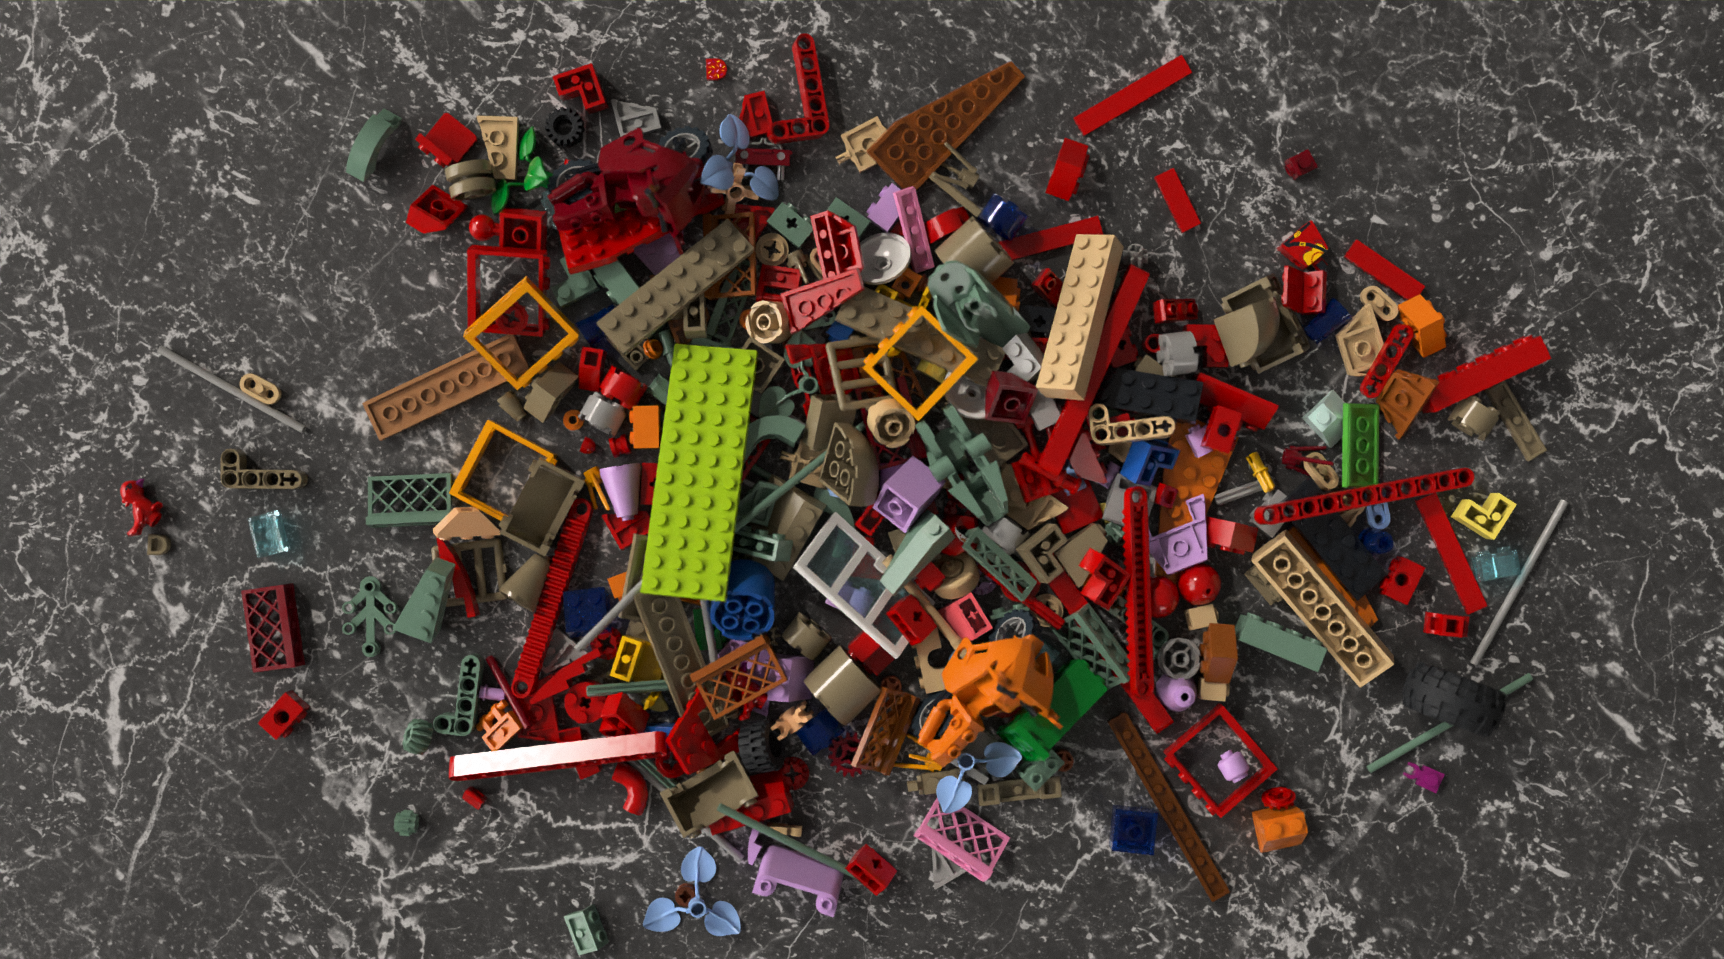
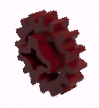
(840, 759)

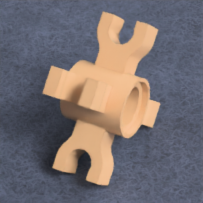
(739, 194)
(792, 720)

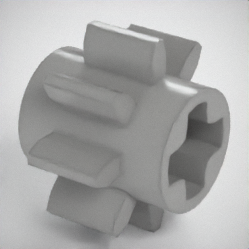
(1135, 255)

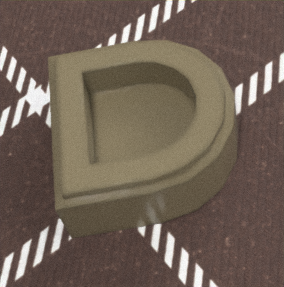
(158, 544)

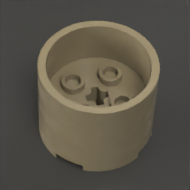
(977, 249)
(842, 685)

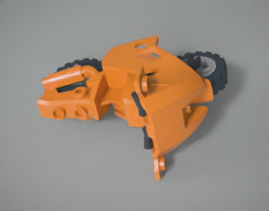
(978, 686)

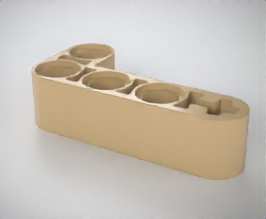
(1132, 426)

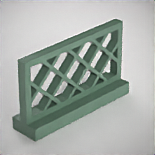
(406, 518)
(1102, 641)

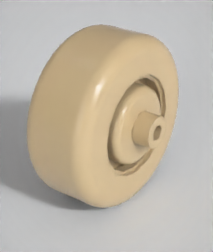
(960, 575)

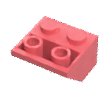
(966, 617)

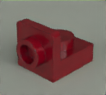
(1300, 164)

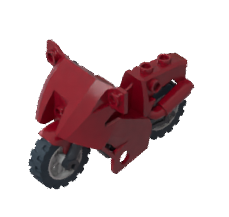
(626, 176)

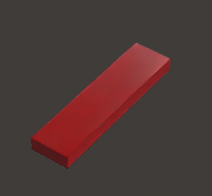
(1383, 271)

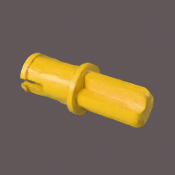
(1260, 472)

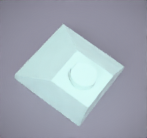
(1327, 418)

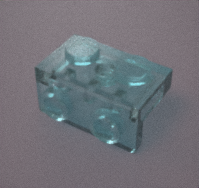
(268, 534)

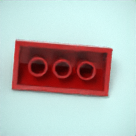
(1255, 410)
(772, 801)

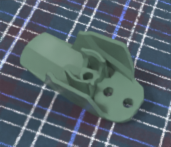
(974, 307)

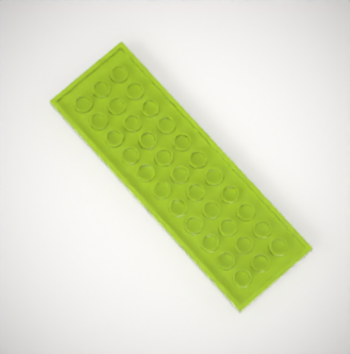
(699, 473)

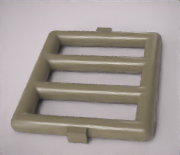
(855, 341)
(501, 568)

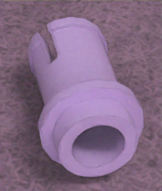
(1112, 471)
(491, 693)

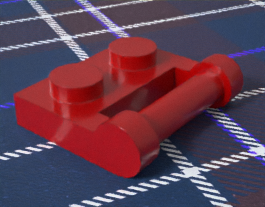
(777, 278)

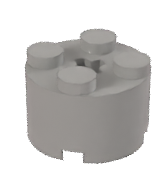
(1177, 353)
(603, 415)
(1006, 534)

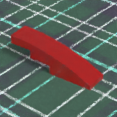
(461, 580)
(561, 680)

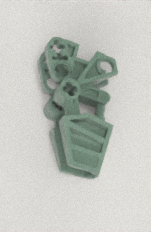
(981, 492)

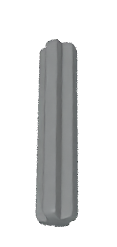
(1238, 492)

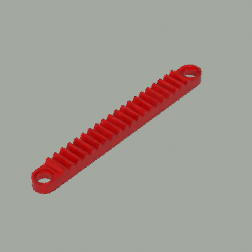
(1138, 592)
(552, 598)

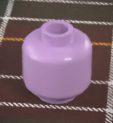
(1233, 766)

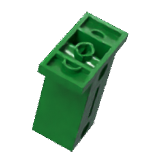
(1073, 695)

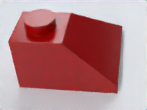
(434, 211)

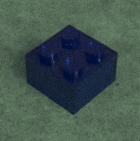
(585, 610)
(1133, 829)

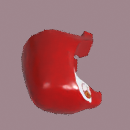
(952, 521)

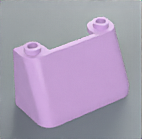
(801, 872)

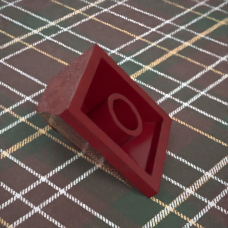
(1008, 398)

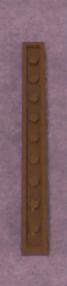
(1168, 806)

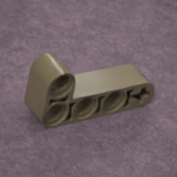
(264, 476)

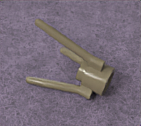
(967, 176)
(798, 261)

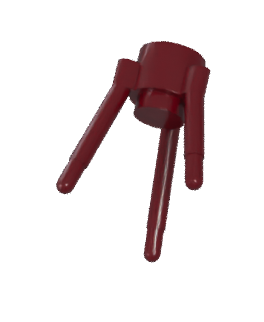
(1292, 457)

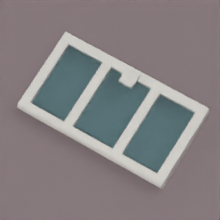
(849, 575)

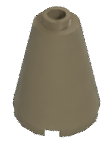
(527, 582)

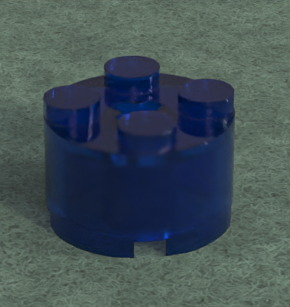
(1002, 217)
(820, 731)

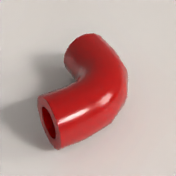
(635, 786)

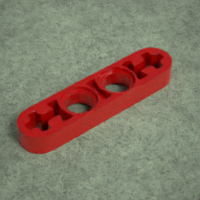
(1390, 363)

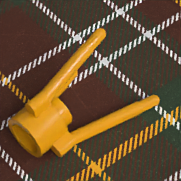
(594, 479)
(929, 763)

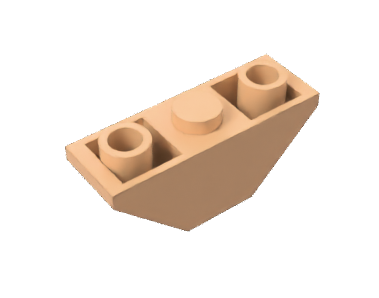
(465, 523)

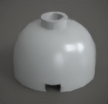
(1179, 658)

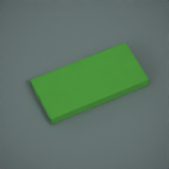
(1360, 445)

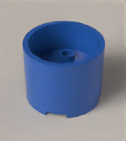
(748, 602)

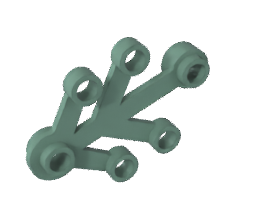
(370, 613)

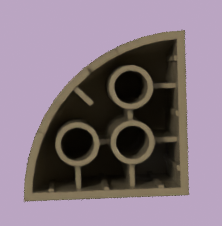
(1248, 331)
(850, 466)

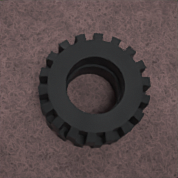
(760, 747)

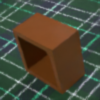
(1218, 653)

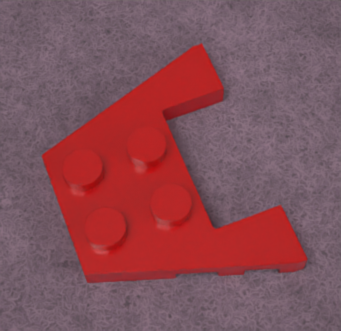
(821, 365)
(544, 718)
(692, 741)

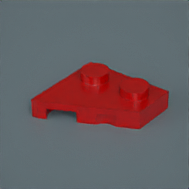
(756, 114)
(762, 214)
(624, 530)

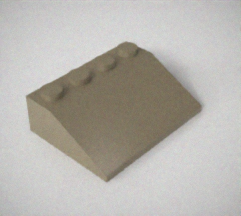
(793, 516)

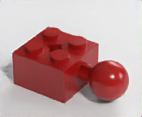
(511, 222)

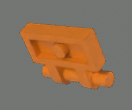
(503, 731)

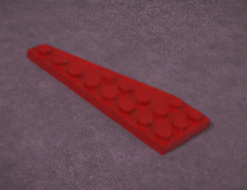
(605, 241)

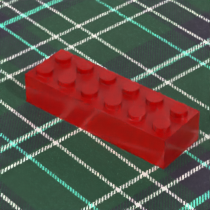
(1487, 371)

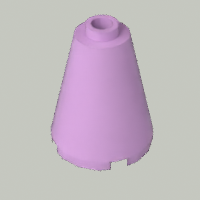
(623, 488)
(1177, 693)

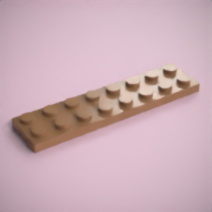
(443, 388)

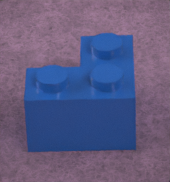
(1145, 458)

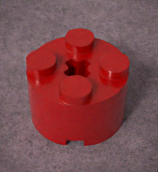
(623, 387)
(577, 709)

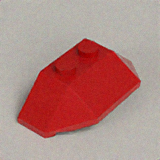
(836, 244)

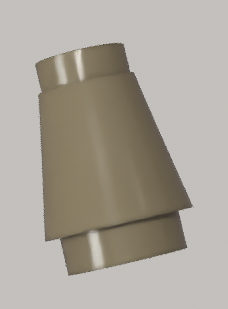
(511, 405)

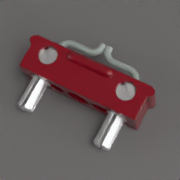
(764, 157)

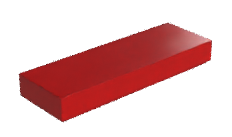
(1177, 200)

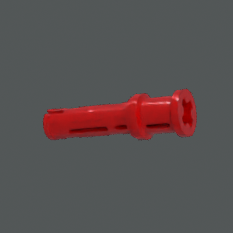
(1063, 479)

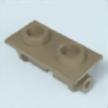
(1263, 585)
(723, 692)

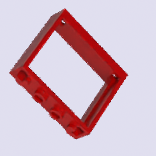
(473, 285)
(1241, 792)

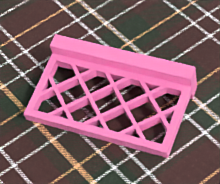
(957, 853)

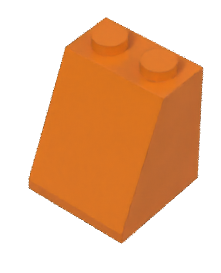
(1279, 828)

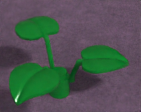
(535, 177)

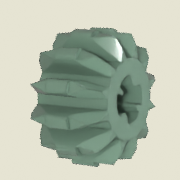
(417, 736)

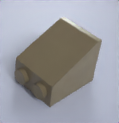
(1075, 549)

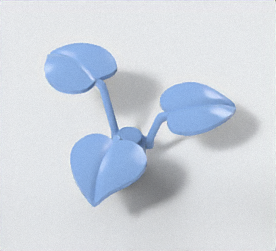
(719, 169)
(955, 794)
(720, 921)

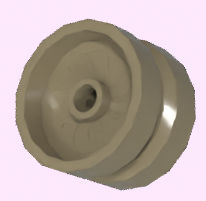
(470, 180)

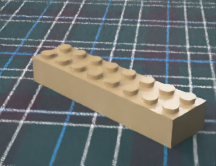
(1080, 317)
(1323, 608)

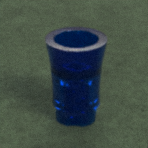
(1327, 322)
(589, 326)
(1370, 537)

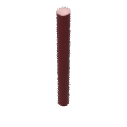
(508, 692)

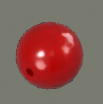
(1199, 584)
(1163, 596)

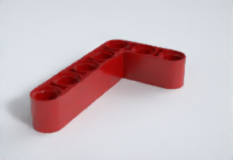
(807, 96)

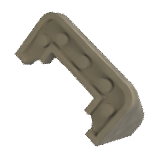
(1290, 337)
(541, 506)
(697, 799)

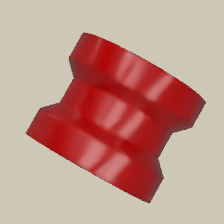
(619, 445)

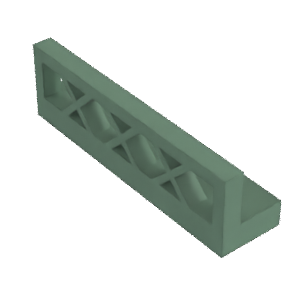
(722, 303)
(1002, 562)

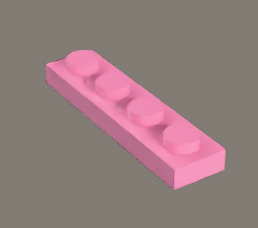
(913, 229)

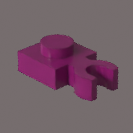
(1426, 777)

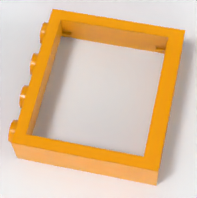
(500, 307)
(887, 343)
(474, 458)

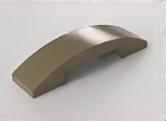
(1015, 790)

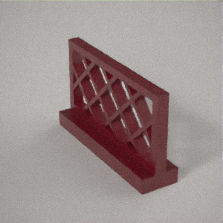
(915, 443)
(289, 627)

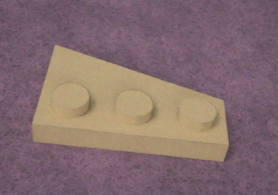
(501, 141)

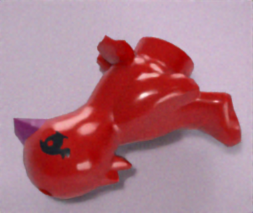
(144, 510)
(742, 682)

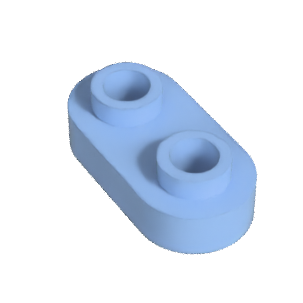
(1378, 509)

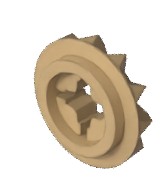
(767, 241)
(1053, 603)

